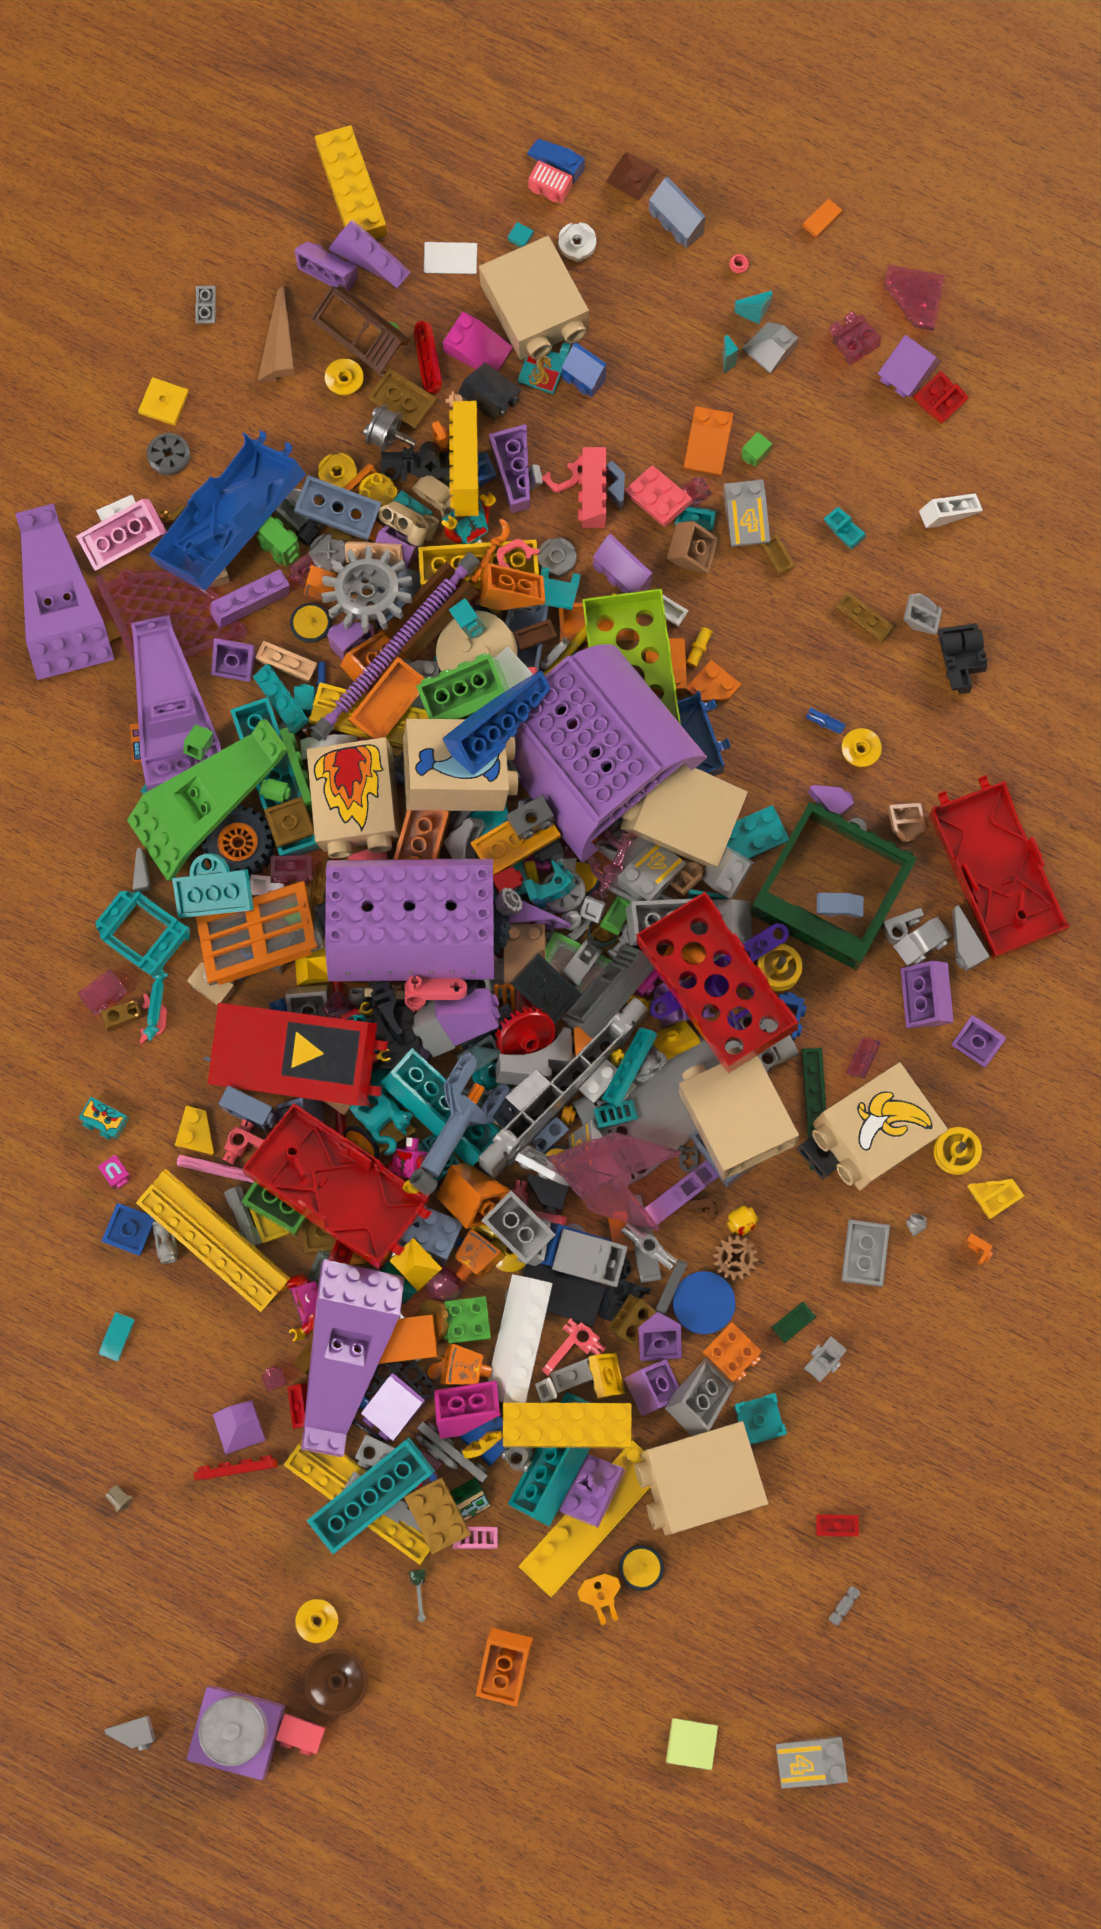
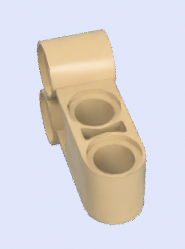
(435, 493)
(418, 527)

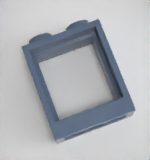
(248, 1108)

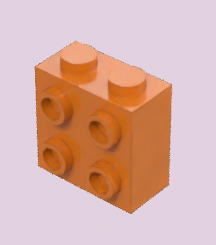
(732, 1353)

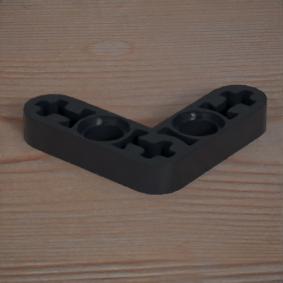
(395, 1368)

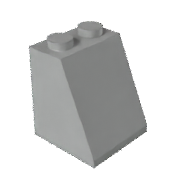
(729, 874)

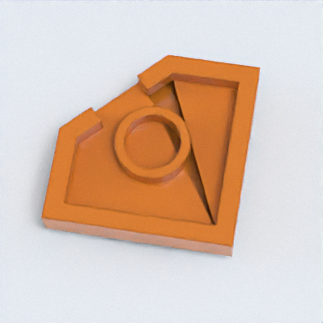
(714, 684)

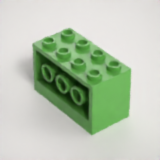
(463, 689)

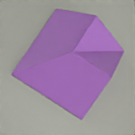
(660, 1338)
(239, 1426)

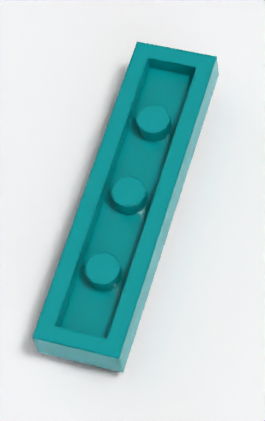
(280, 698)
(629, 1066)

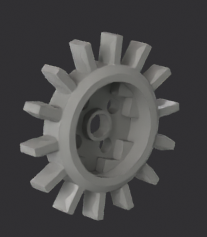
(350, 583)

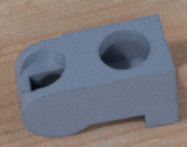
(550, 1135)

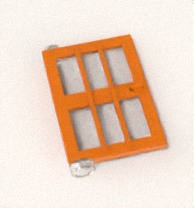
(261, 938)

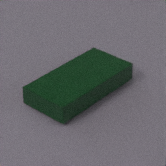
(793, 1322)

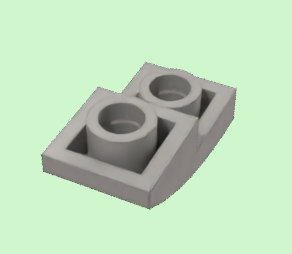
(205, 305)

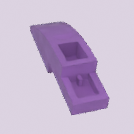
(681, 1192)

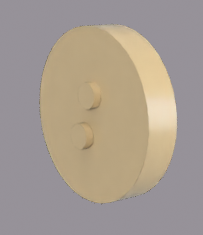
(456, 647)

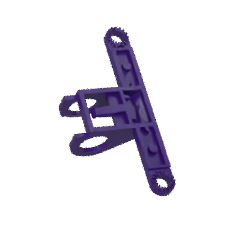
(716, 984)

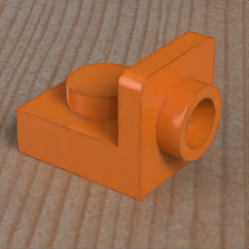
(976, 1245)

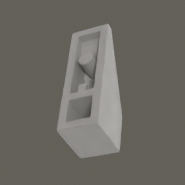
(968, 947)

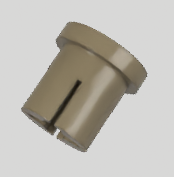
(119, 1499)

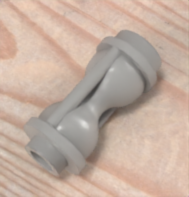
(167, 1250)

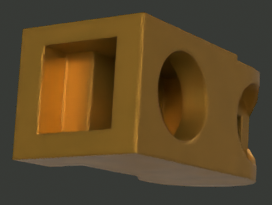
(121, 1015)

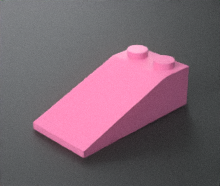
(121, 534)

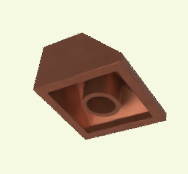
(632, 175)

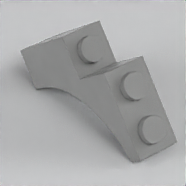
(459, 840)
(555, 1057)

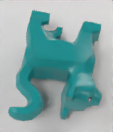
(379, 1116)

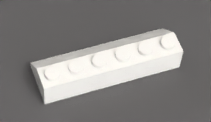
(519, 1337)

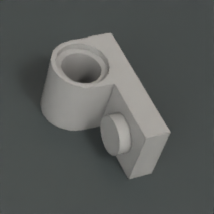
(911, 918)
(572, 1376)

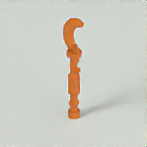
(494, 542)

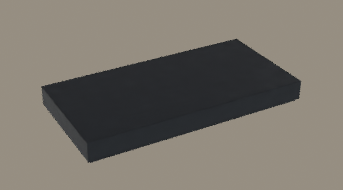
(569, 1295)

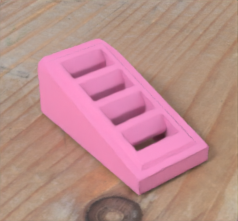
(493, 1539)

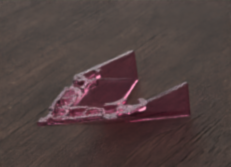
(602, 1171)

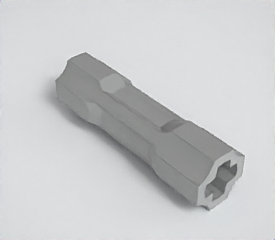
(234, 1198)

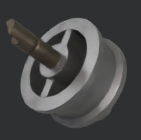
(385, 428)

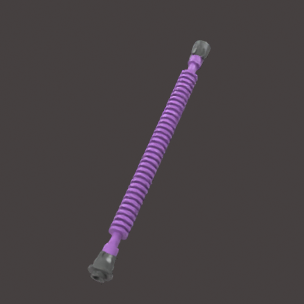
(439, 596)

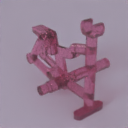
(610, 870)

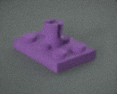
(592, 1490)

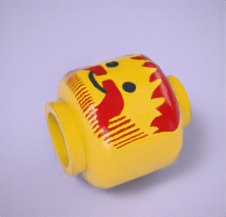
(742, 1220)

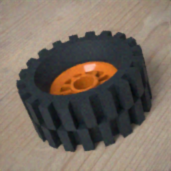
(255, 827)

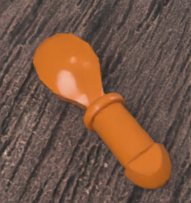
(436, 1368)

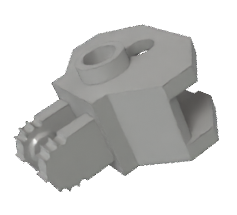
(825, 1359)

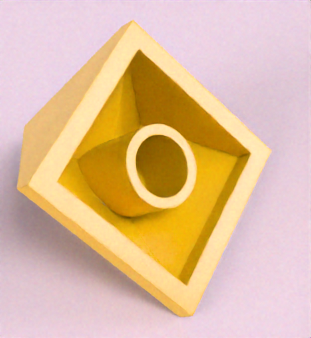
(312, 968)
(415, 1264)

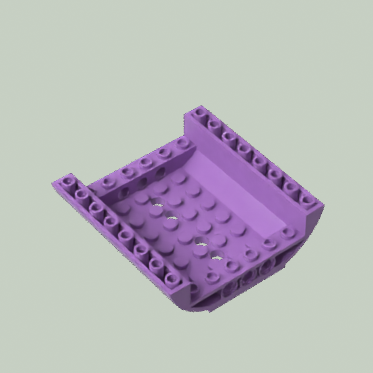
(614, 715)

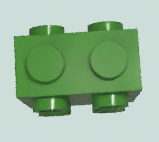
(278, 542)
(467, 1320)

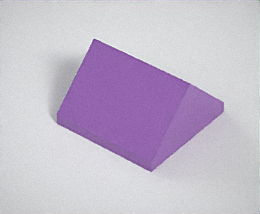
(233, 659)
(978, 1041)

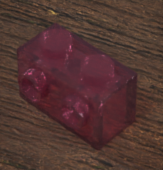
(292, 868)

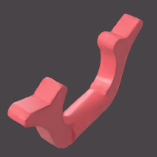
(564, 485)
(511, 546)
(162, 1019)

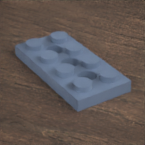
(340, 520)

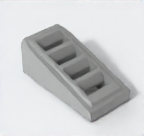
(141, 878)

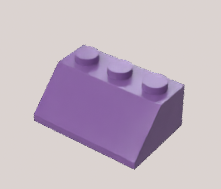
(325, 265)
(621, 567)
(927, 995)

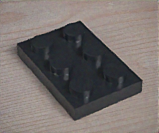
(545, 987)

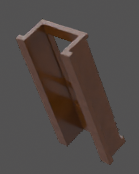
(384, 345)
(438, 620)

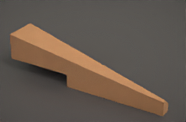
(277, 354)

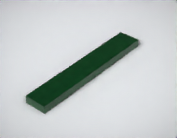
(813, 1089)

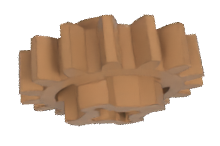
(728, 1249)

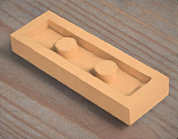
(378, 549)
(286, 661)

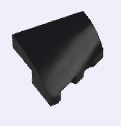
(616, 1296)

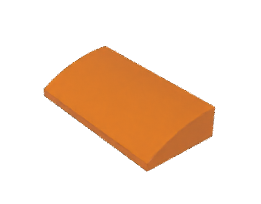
(573, 621)
(387, 700)

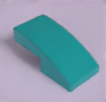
(844, 528)
(116, 1336)

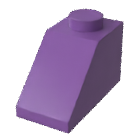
(832, 798)

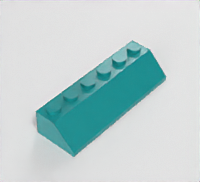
(422, 1093)
(549, 1478)

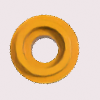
(568, 1114)

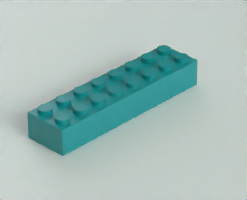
(246, 720)

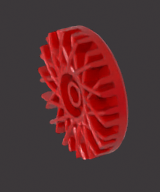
(525, 1032)

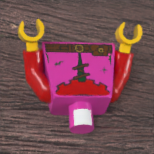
(406, 1161)
(304, 1297)

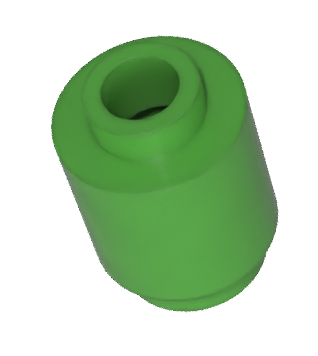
(275, 790)

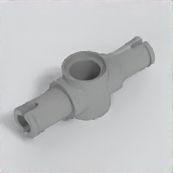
(657, 1253)

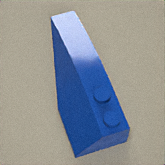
(490, 727)

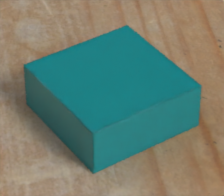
(520, 235)

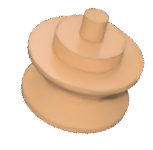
(454, 397)

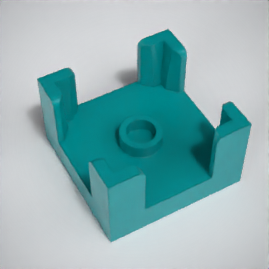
(760, 1418)

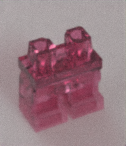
(854, 338)

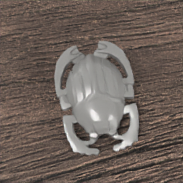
(651, 1064)

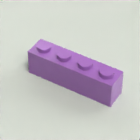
(249, 598)

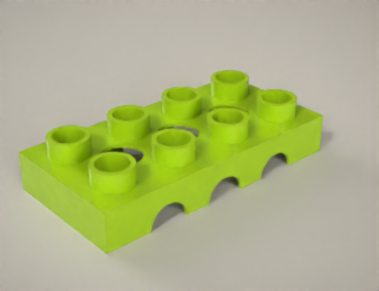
(623, 612)

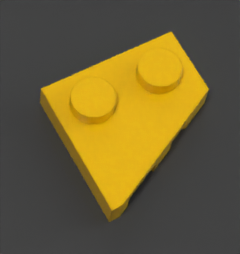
(195, 1131)
(995, 1195)

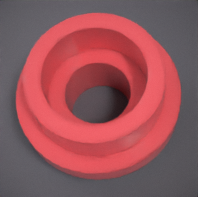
(739, 258)

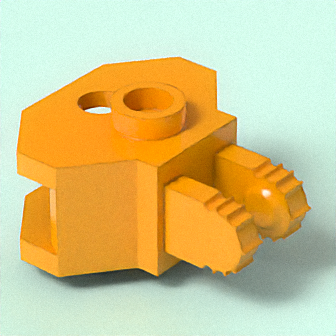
(602, 1596)

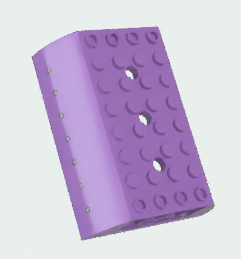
(404, 943)

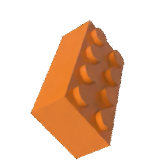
(422, 834)

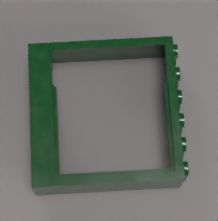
(813, 929)

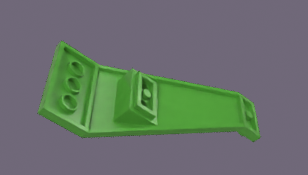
(191, 805)

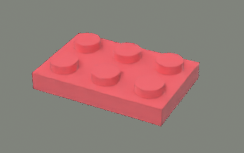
(658, 496)

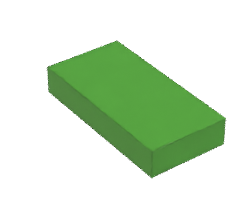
(616, 916)

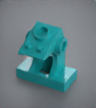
(543, 894)

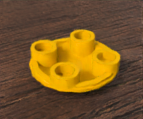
(378, 488)

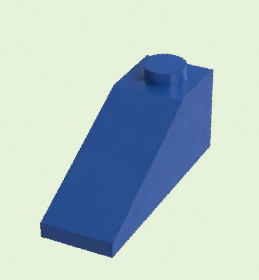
(558, 157)

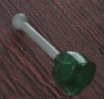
(417, 1578)

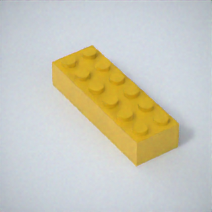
(350, 180)
(464, 458)
(433, 557)
(567, 1425)

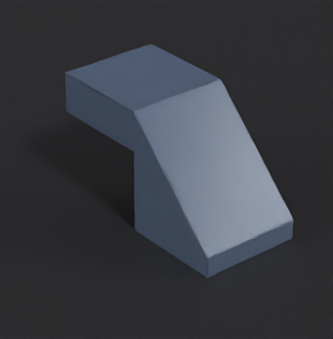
(616, 490)
(840, 903)

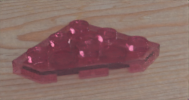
(916, 294)

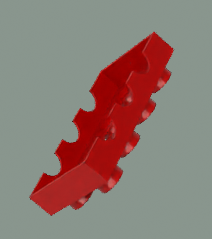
(741, 972)

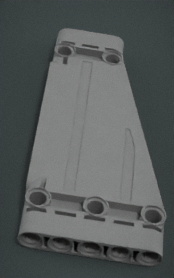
(658, 1102)
(506, 1144)

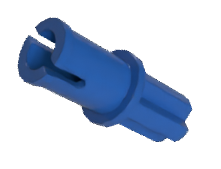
(825, 721)

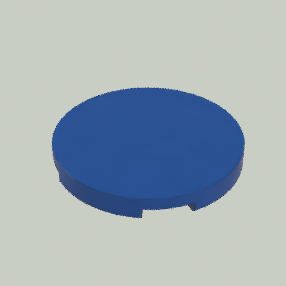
(704, 1302)

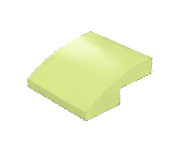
(691, 1744)

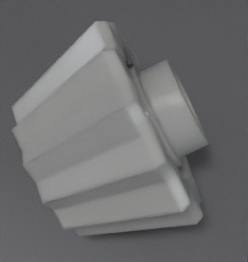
(508, 902)

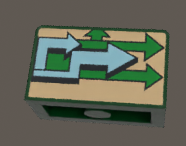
(470, 1499)

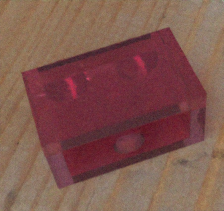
(102, 993)

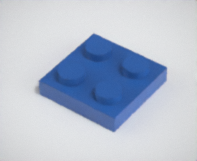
(128, 1229)

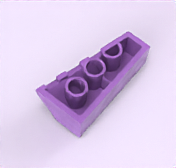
(366, 252)
(511, 460)

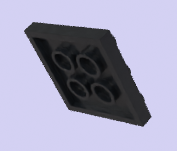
(397, 1049)

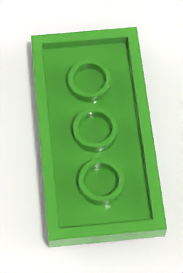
(297, 764)

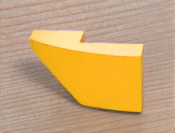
(480, 1446)

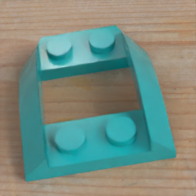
(162, 948)

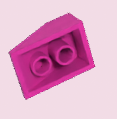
(476, 343)
(465, 1408)

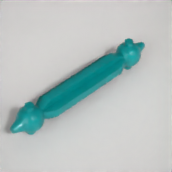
(155, 1005)

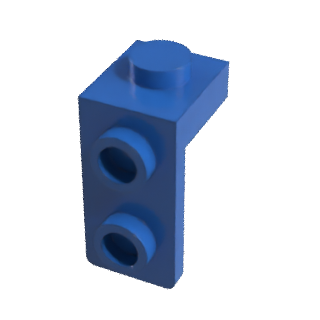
(794, 1003)

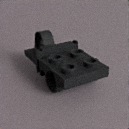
(420, 464)
(962, 654)

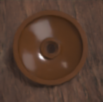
(322, 1691)

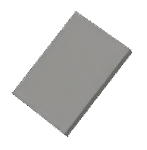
(865, 1253)

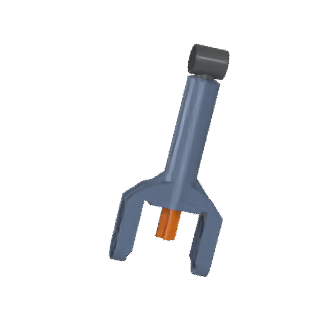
(463, 1114)

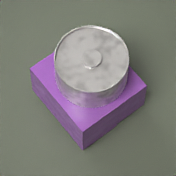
(236, 1732)

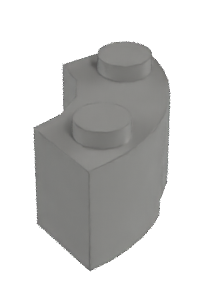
(923, 941)

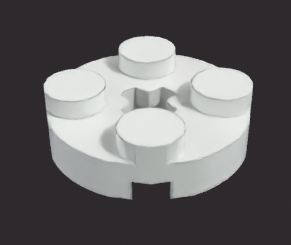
(576, 231)

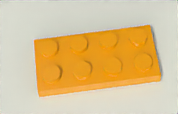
(507, 849)

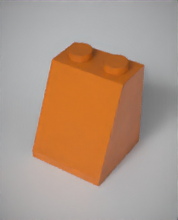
(470, 1194)

